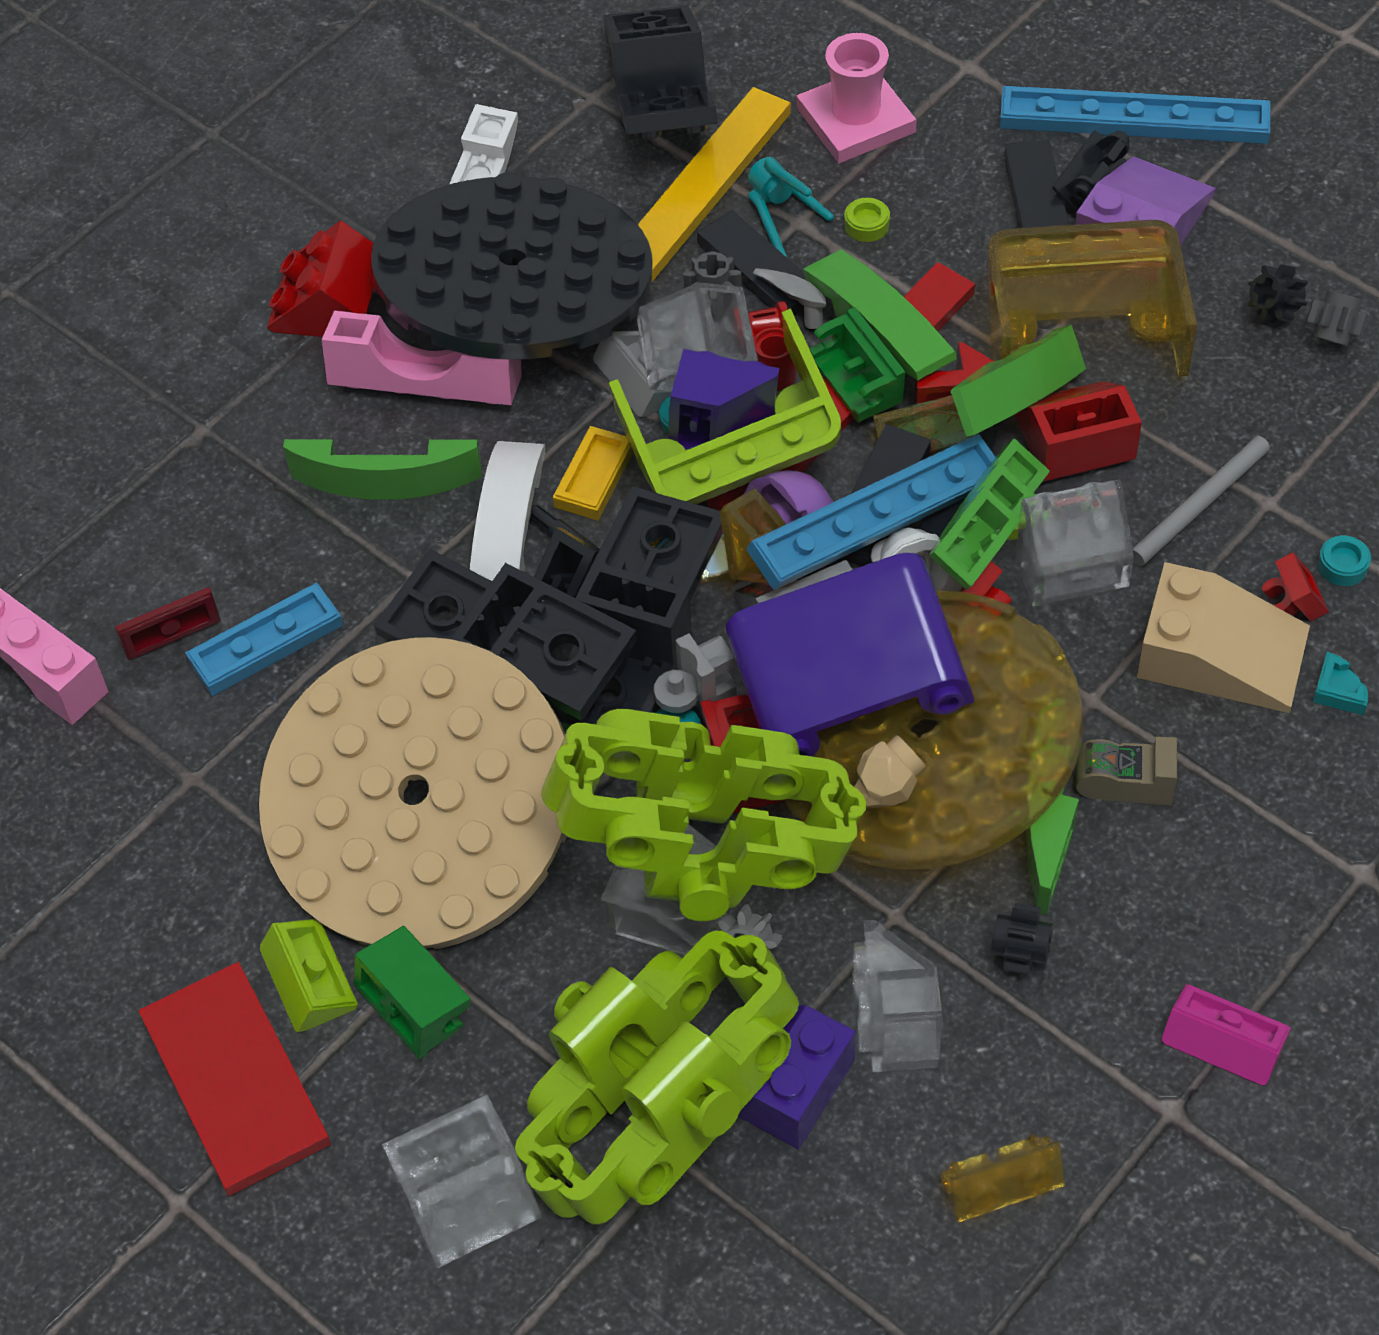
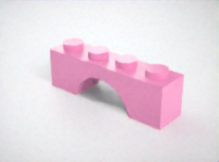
(367, 355)
(49, 662)

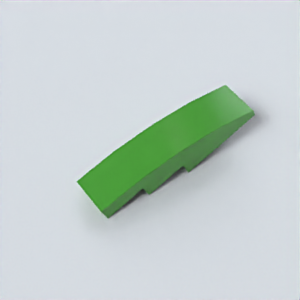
(893, 319)
(1018, 380)
(988, 514)
(1047, 848)

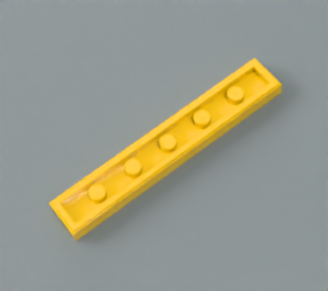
(711, 174)

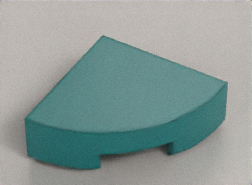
(1340, 686)

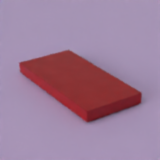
(234, 1078)

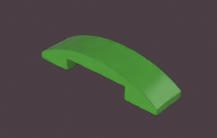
(384, 476)

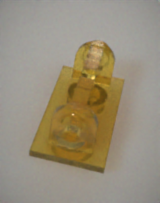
(1023, 1172)

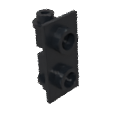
(1091, 164)

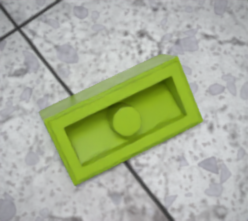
(306, 973)

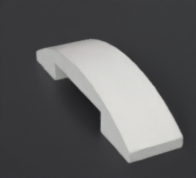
(486, 143)
(506, 507)

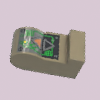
(1128, 771)

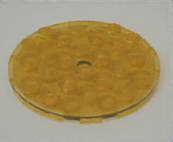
(986, 764)

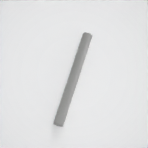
(1200, 500)

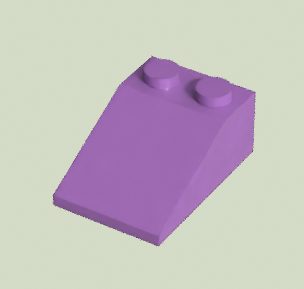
(1146, 192)

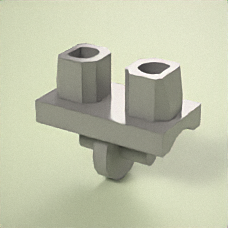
(700, 675)

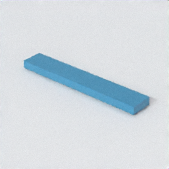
(1135, 114)
(870, 513)

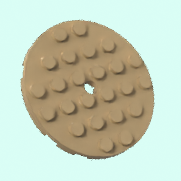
(340, 778)

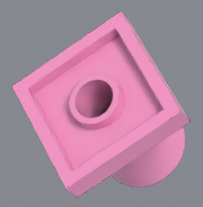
(858, 105)

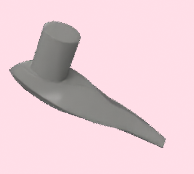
(799, 290)

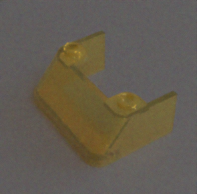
(1090, 273)

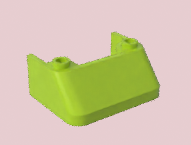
(800, 429)

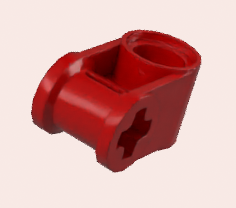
(770, 344)

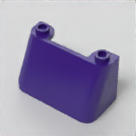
(848, 650)

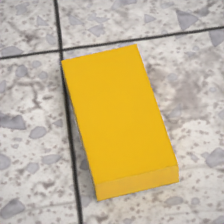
(593, 473)

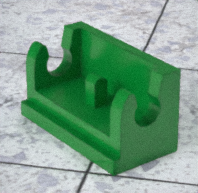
(858, 366)
(410, 990)

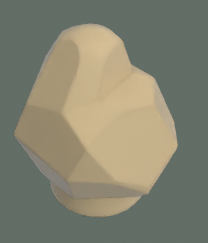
(888, 773)

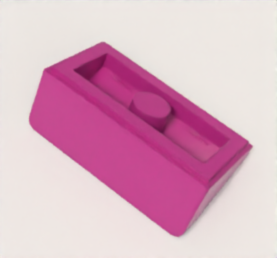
(1225, 1034)

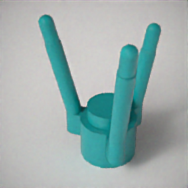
(776, 185)

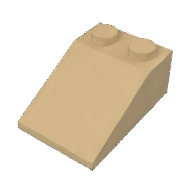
(1221, 640)

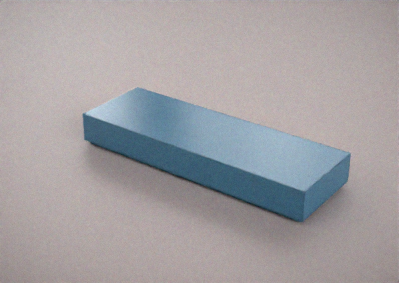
(264, 639)

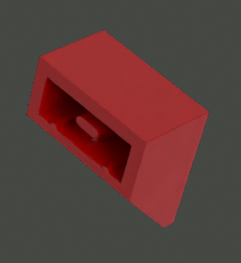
(321, 279)
(1082, 428)

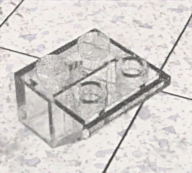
(695, 320)
(1074, 542)
(895, 1002)
(461, 1181)

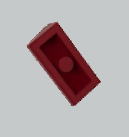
(167, 623)

